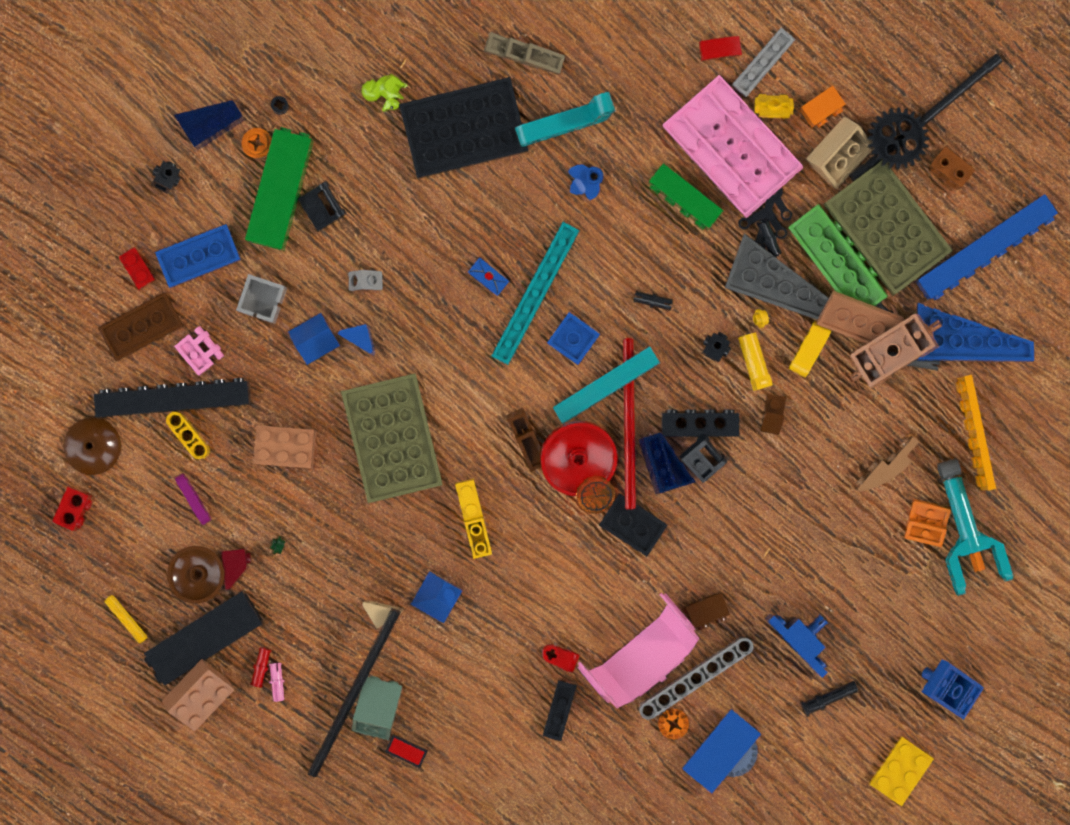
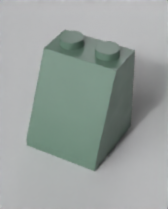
(377, 708)

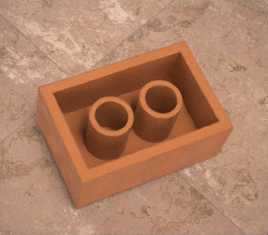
(284, 446)
(198, 695)

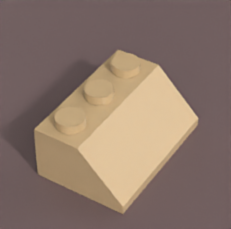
(840, 152)

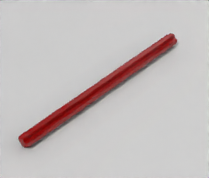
(629, 431)

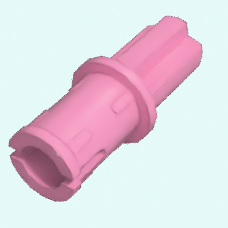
(276, 682)

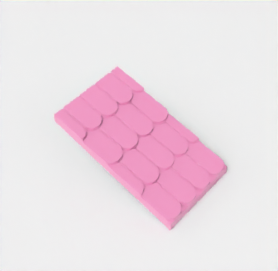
(732, 146)

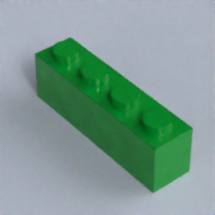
(685, 197)

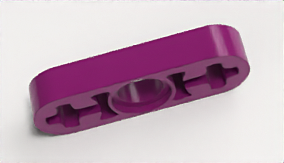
(193, 499)

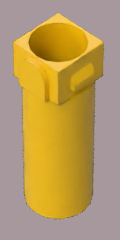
(755, 361)

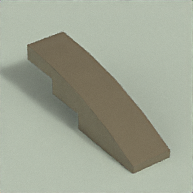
(524, 53)

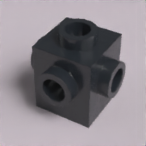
(165, 176)
(713, 353)

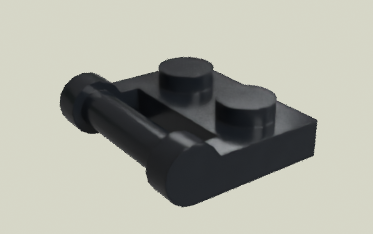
(316, 210)
(699, 463)

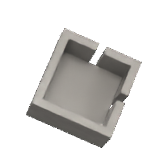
(261, 298)

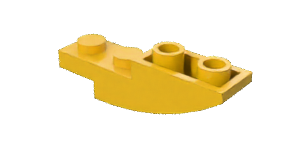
(473, 518)

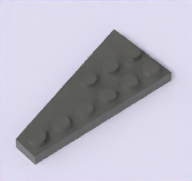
(770, 280)

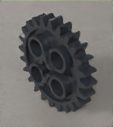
(880, 142)

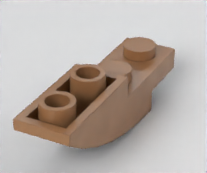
(882, 472)

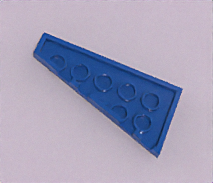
(971, 341)

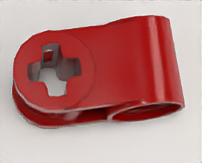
(563, 659)

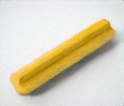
(126, 619)

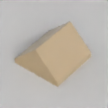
(378, 611)

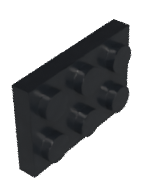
(634, 527)

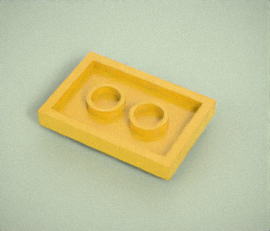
(901, 771)

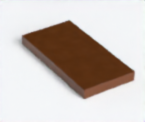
(140, 326)

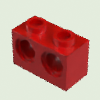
(68, 506)

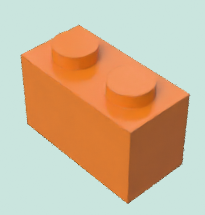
(822, 107)

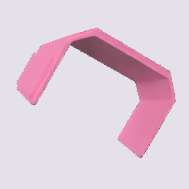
(644, 658)

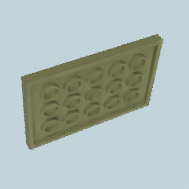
(888, 227)
(391, 438)

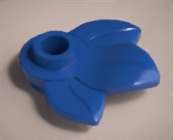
(583, 183)

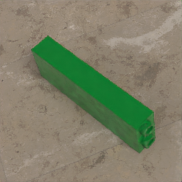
(279, 189)

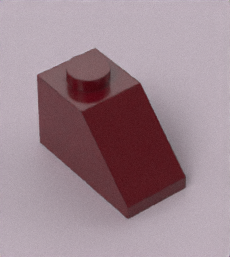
(235, 565)

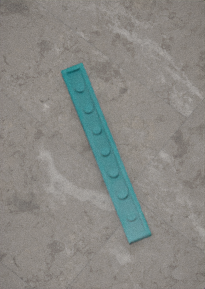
(535, 293)

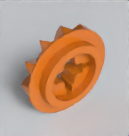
(252, 135)
(664, 726)

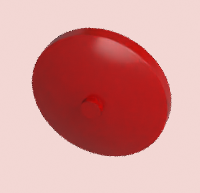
(576, 453)

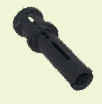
(820, 702)

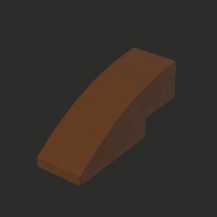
(526, 438)

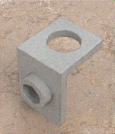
(366, 280)

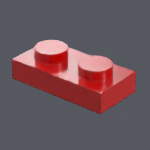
(137, 268)

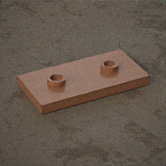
(856, 318)

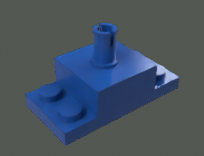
(802, 639)
(951, 688)

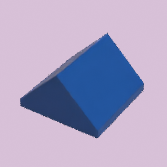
(360, 337)
(313, 338)

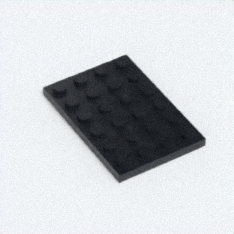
(462, 127)

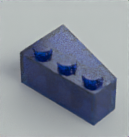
(209, 122)
(663, 465)

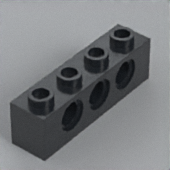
(730, 427)

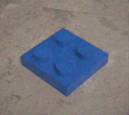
(573, 338)

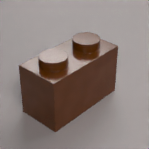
(707, 610)

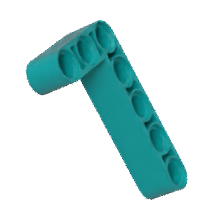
(595, 112)

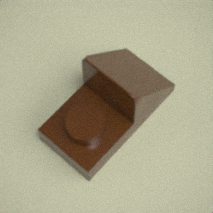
(773, 414)

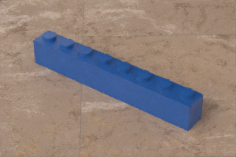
(983, 249)

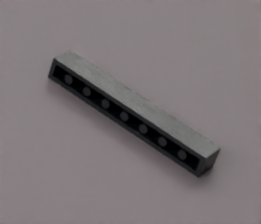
(173, 398)

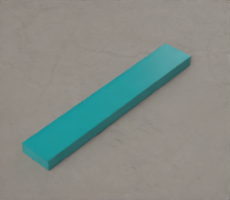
(606, 385)

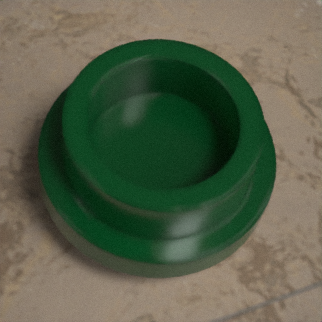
(277, 545)

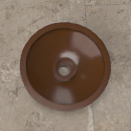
(105, 447)
(183, 578)

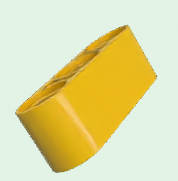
(809, 349)
(181, 429)

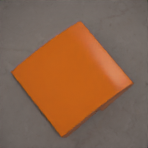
(927, 523)

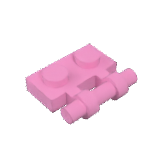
(193, 353)

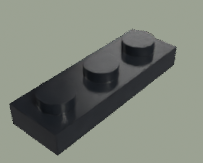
(559, 710)

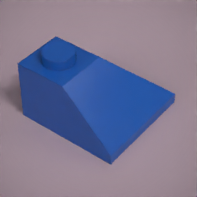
(436, 597)

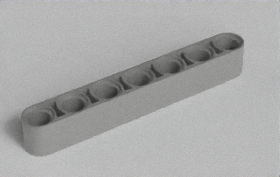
(686, 678)

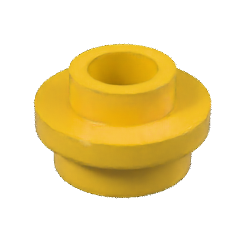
(760, 318)

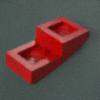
(720, 48)

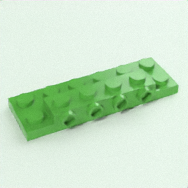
(837, 257)

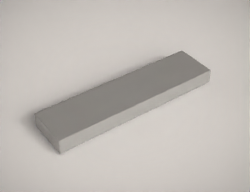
(763, 62)

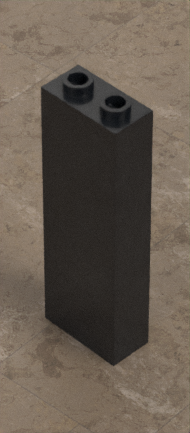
(203, 638)

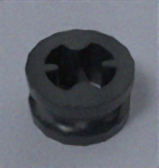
(275, 109)

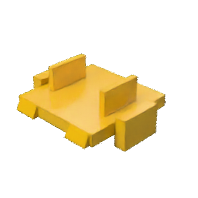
(773, 106)

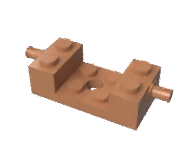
(913, 341)

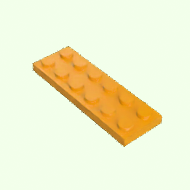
(977, 439)

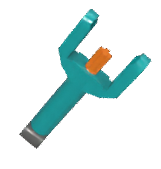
(970, 539)

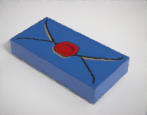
(488, 276)

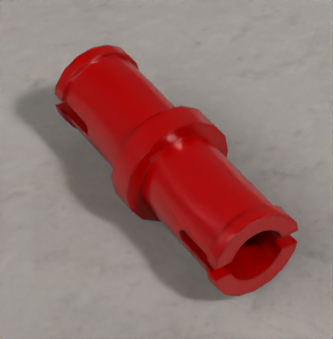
(260, 667)

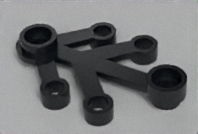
(769, 214)

